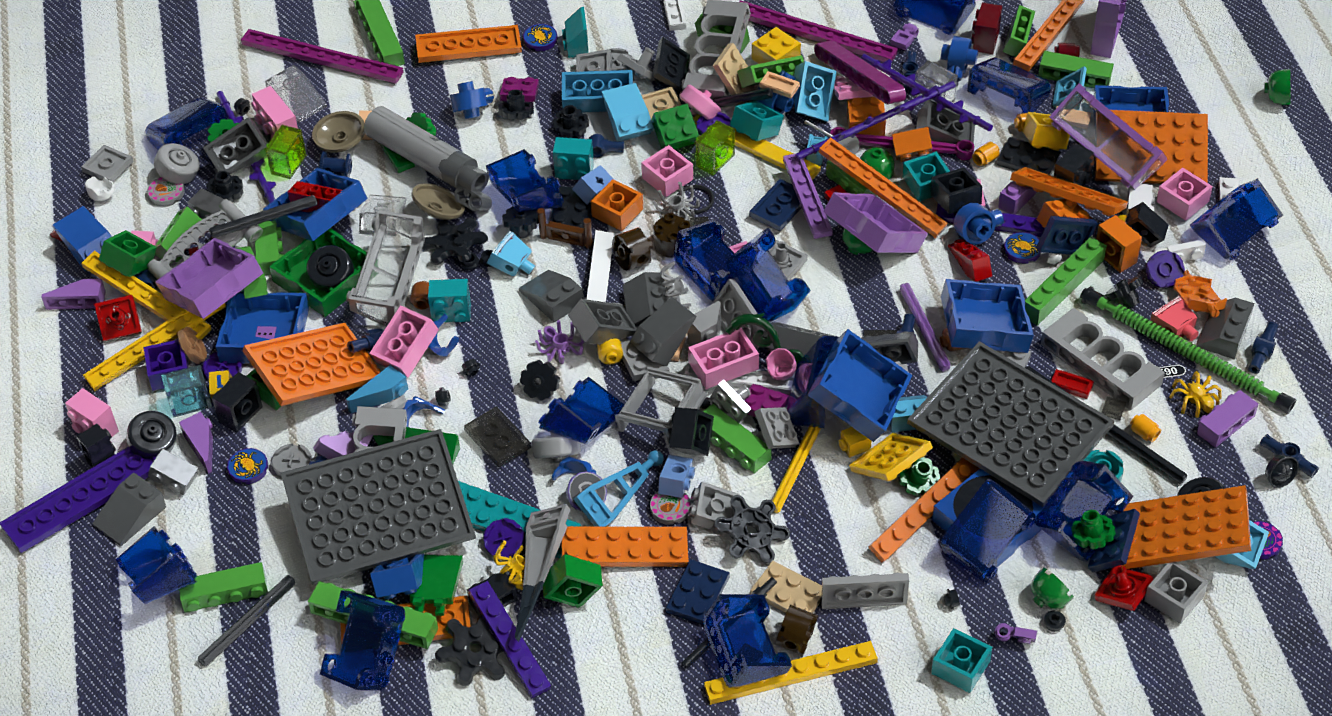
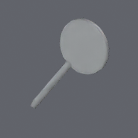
(849, 143)

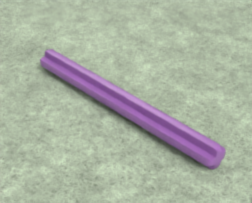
(925, 327)

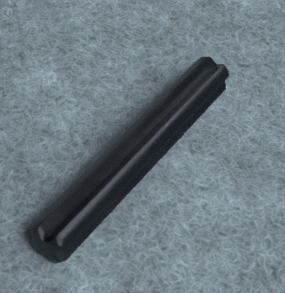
(744, 97)

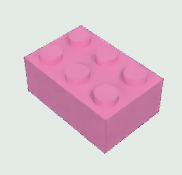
(271, 111)
(404, 340)
(723, 358)

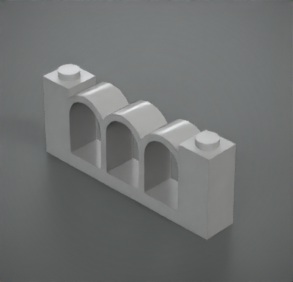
(716, 13)
(1075, 325)
(378, 422)

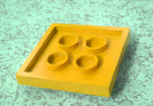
(891, 457)

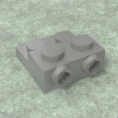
(710, 504)

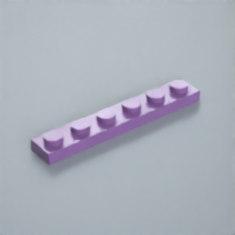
(807, 196)

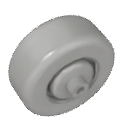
(176, 163)
(554, 447)

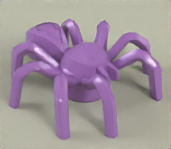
(559, 342)

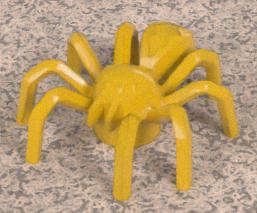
(1197, 394)
(514, 565)

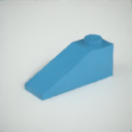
(379, 390)

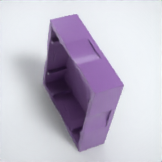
(1107, 26)
(875, 223)
(209, 277)

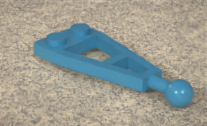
(596, 509)

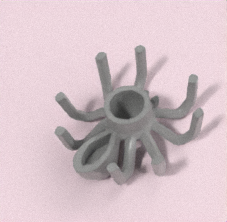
(677, 204)
(673, 285)

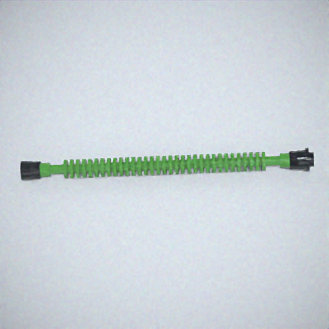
(1187, 349)

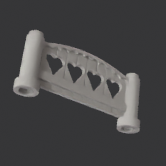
(191, 236)

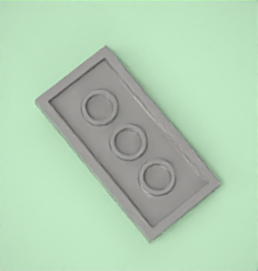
(735, 304)
(864, 591)

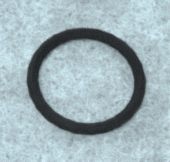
(705, 189)

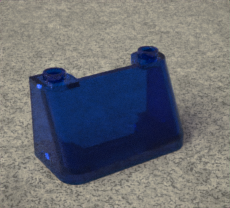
(941, 14)
(1010, 80)
(184, 122)
(1237, 218)
(704, 256)
(763, 279)
(801, 407)
(986, 530)
(741, 640)

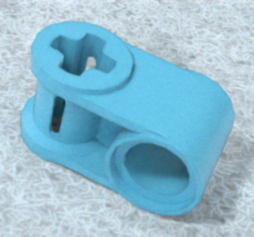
(815, 158)

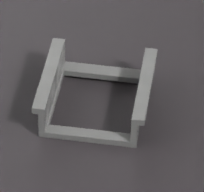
(692, 399)

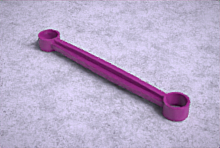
(940, 147)

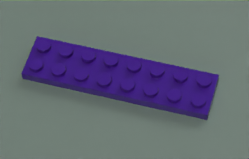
(73, 499)

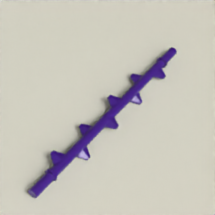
(942, 103)
(852, 132)
(257, 175)

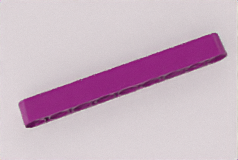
(860, 72)

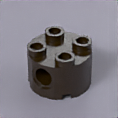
(666, 232)
(632, 249)
(796, 629)

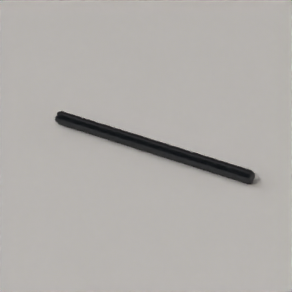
(1137, 447)

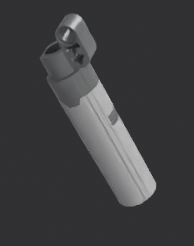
(432, 155)

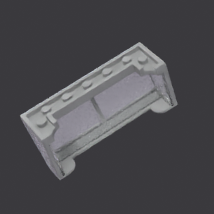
(388, 266)

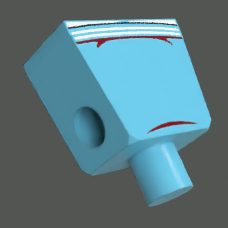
(511, 256)

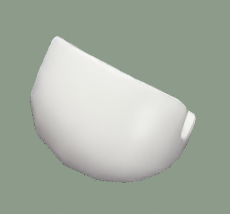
(98, 189)

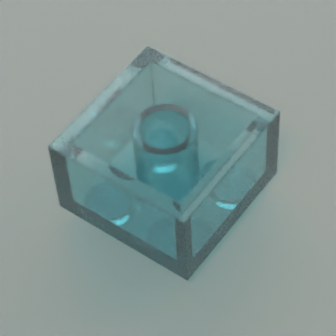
(186, 391)

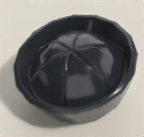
(1281, 470)

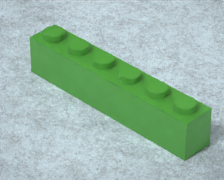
(380, 31)
(1065, 280)
(416, 630)

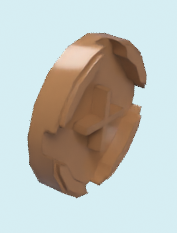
(193, 347)

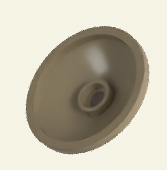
(338, 131)
(437, 202)

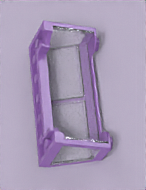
(1107, 137)

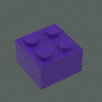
(164, 359)

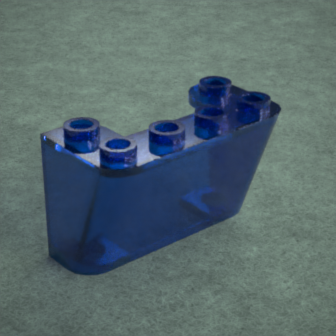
(522, 185)
(583, 413)
(1083, 489)
(156, 566)
(367, 642)

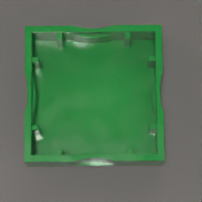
(291, 272)

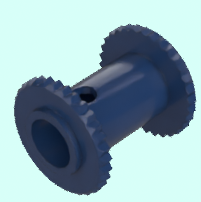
(336, 165)

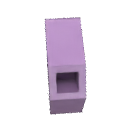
(338, 445)

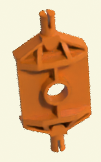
(1198, 294)

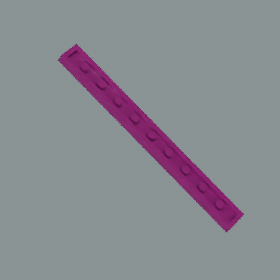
(820, 33)
(322, 56)

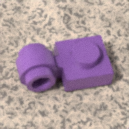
(904, 37)
(1023, 635)

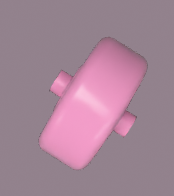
(700, 102)

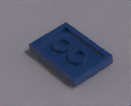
(777, 206)
(1065, 234)
(1116, 551)
(697, 591)

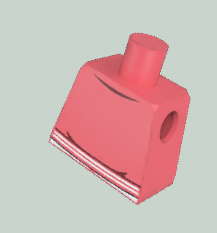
(1176, 318)

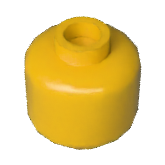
(610, 351)

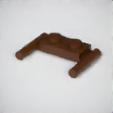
(564, 232)

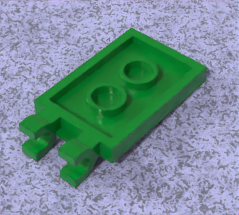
(438, 582)

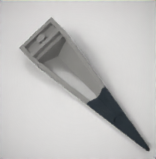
(543, 538)

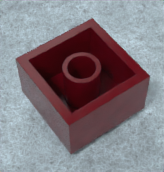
(986, 28)

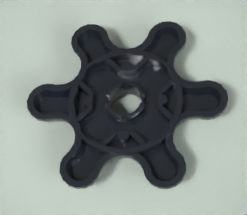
(445, 247)
(759, 519)
(469, 661)

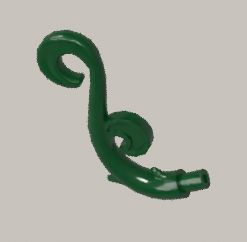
(759, 340)

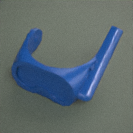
(434, 345)
(417, 404)
(572, 465)

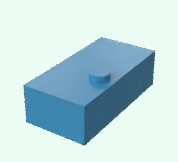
(585, 88)

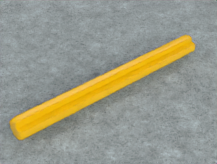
(795, 467)

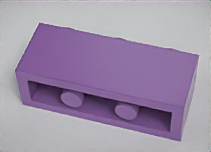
(1227, 418)

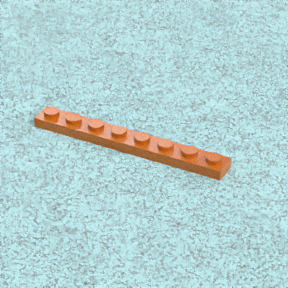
(1047, 33)
(883, 187)
(920, 511)

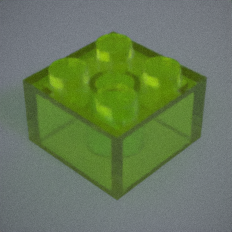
(715, 147)
(286, 151)

